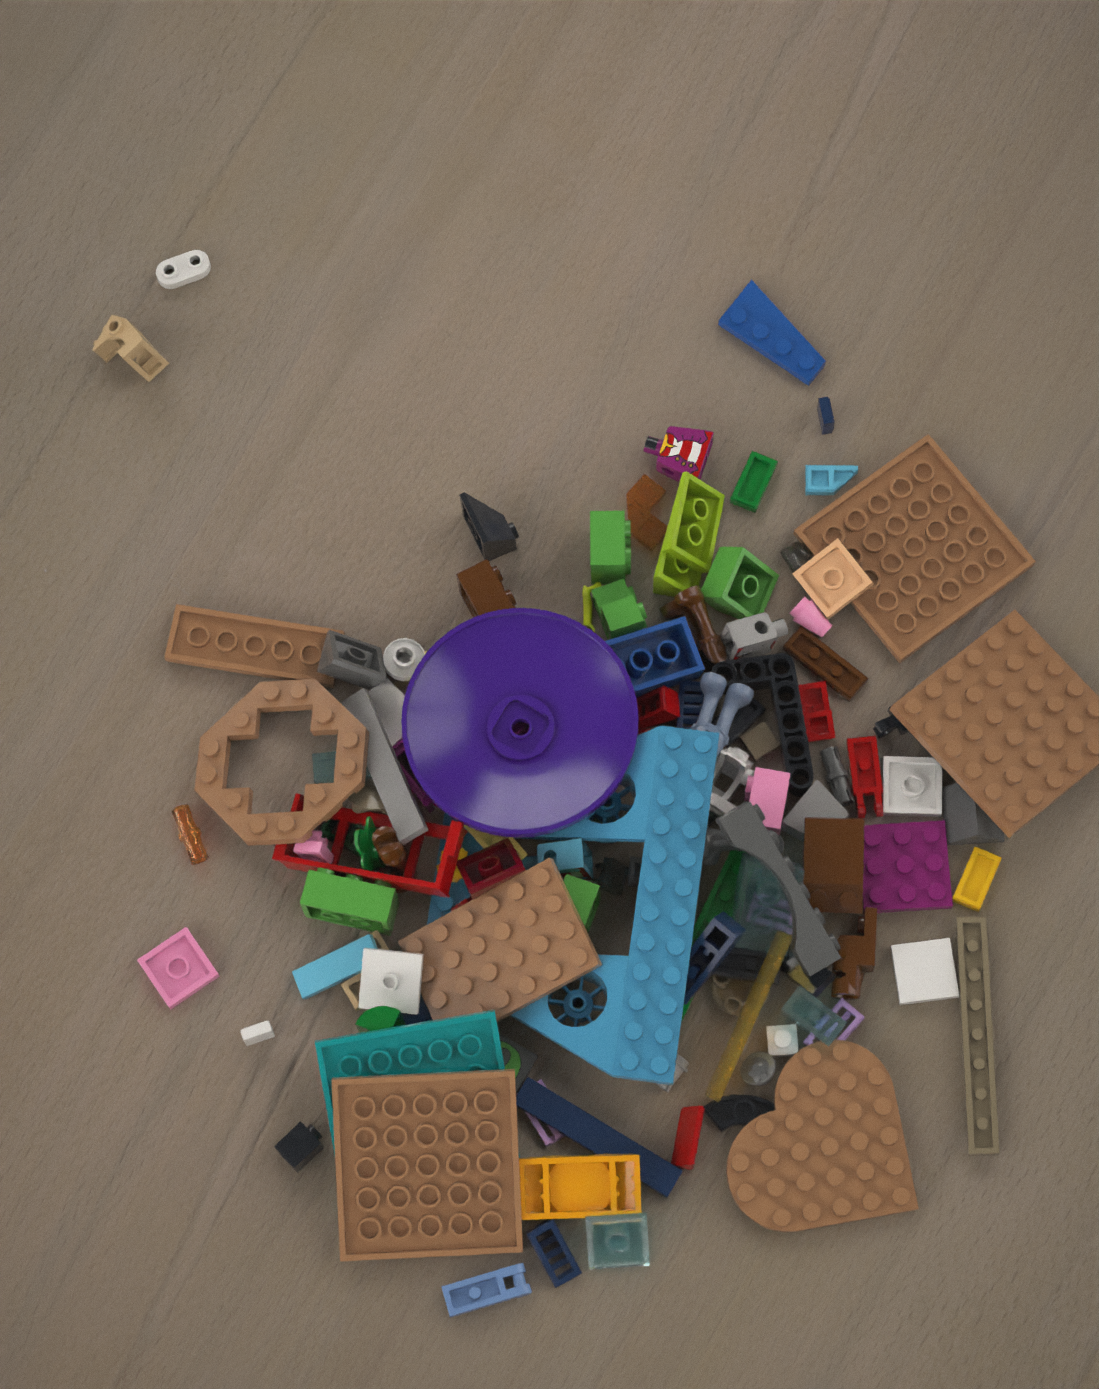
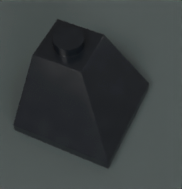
(488, 528)

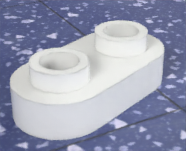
(184, 271)

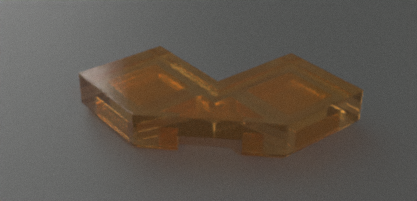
(640, 502)

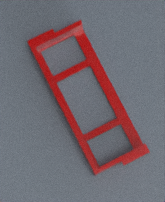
(452, 834)

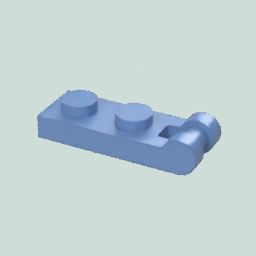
(485, 1290)

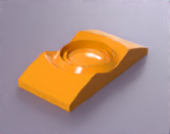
(579, 1186)

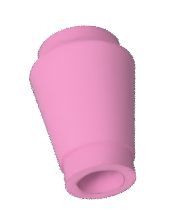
(811, 617)

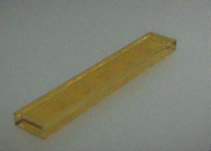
(748, 1016)

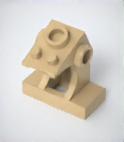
(126, 340)

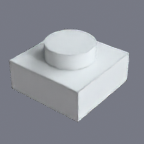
(782, 1040)

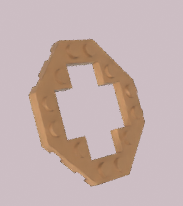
(320, 799)

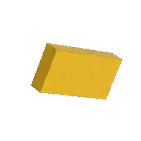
(976, 879)

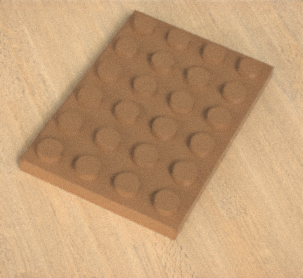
(504, 947)

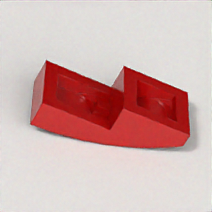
(816, 711)

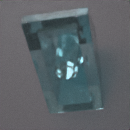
(813, 1016)

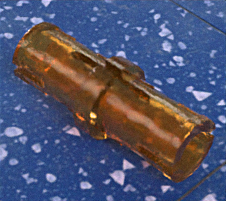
(190, 834)

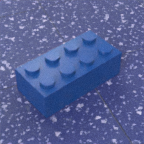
(659, 656)

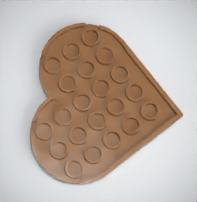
(828, 1147)

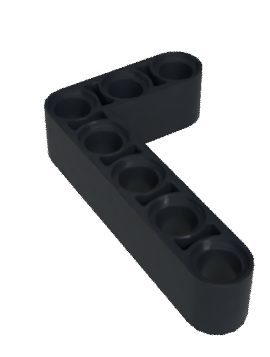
(782, 710)

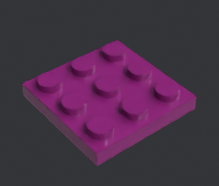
(906, 867)

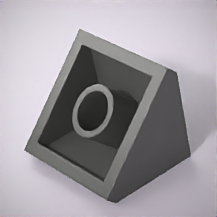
(352, 661)
(966, 820)

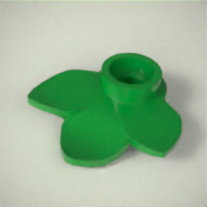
(364, 845)

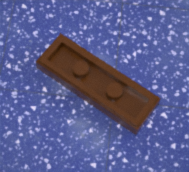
(825, 663)

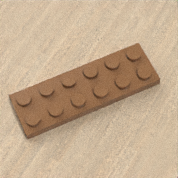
(247, 644)

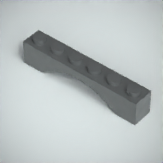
(810, 941)

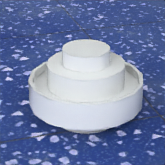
(402, 658)

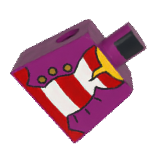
(681, 451)

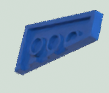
(766, 329)

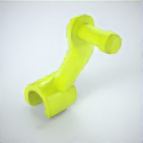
(587, 605)

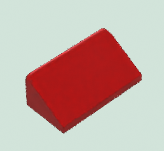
(687, 1137)

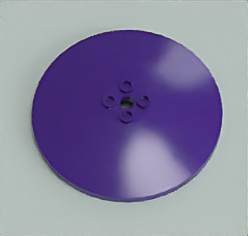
(507, 672)

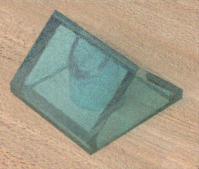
(617, 1240)

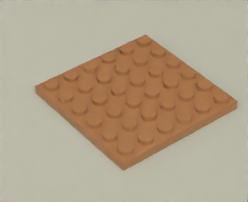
(922, 544)
(1007, 722)
(427, 1165)

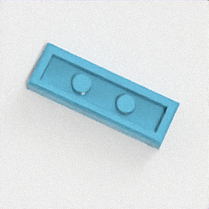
(332, 967)

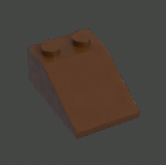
(834, 863)

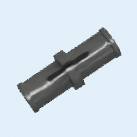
(837, 776)

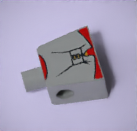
(752, 636)

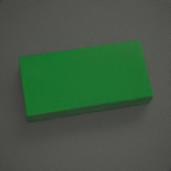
(753, 481)

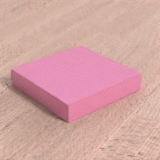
(178, 968)

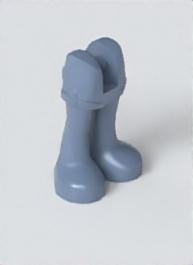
(736, 697)

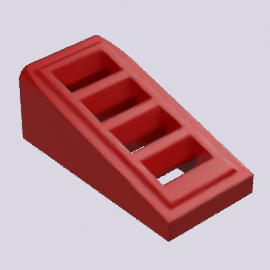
(666, 707)

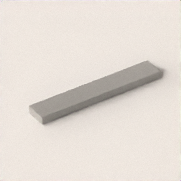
(387, 771)

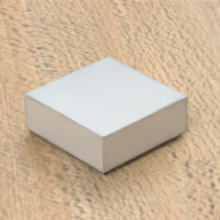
(257, 1033)

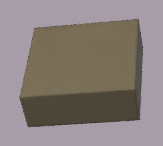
(759, 741)

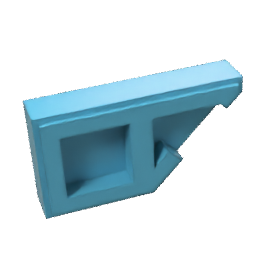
(827, 478)

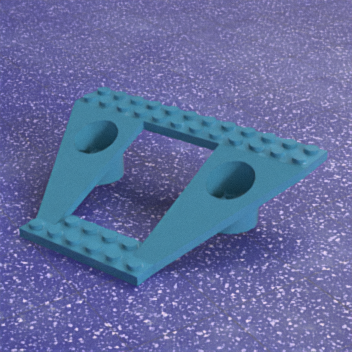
(646, 990)

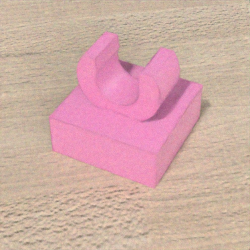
(314, 849)

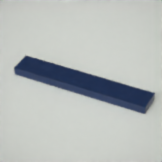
(594, 1134)

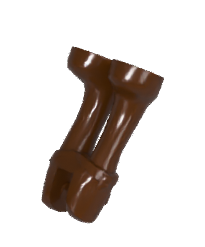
(692, 606)
(391, 852)

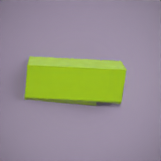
(688, 537)

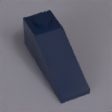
(710, 951)

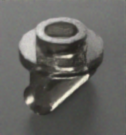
(796, 555)

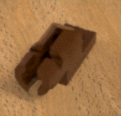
(856, 957)

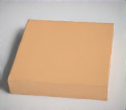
(833, 578)

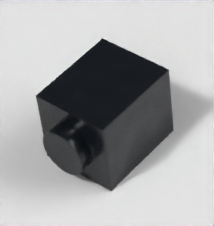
(300, 1145)

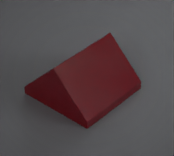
(490, 867)

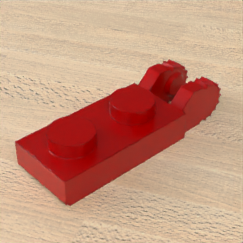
(865, 773)

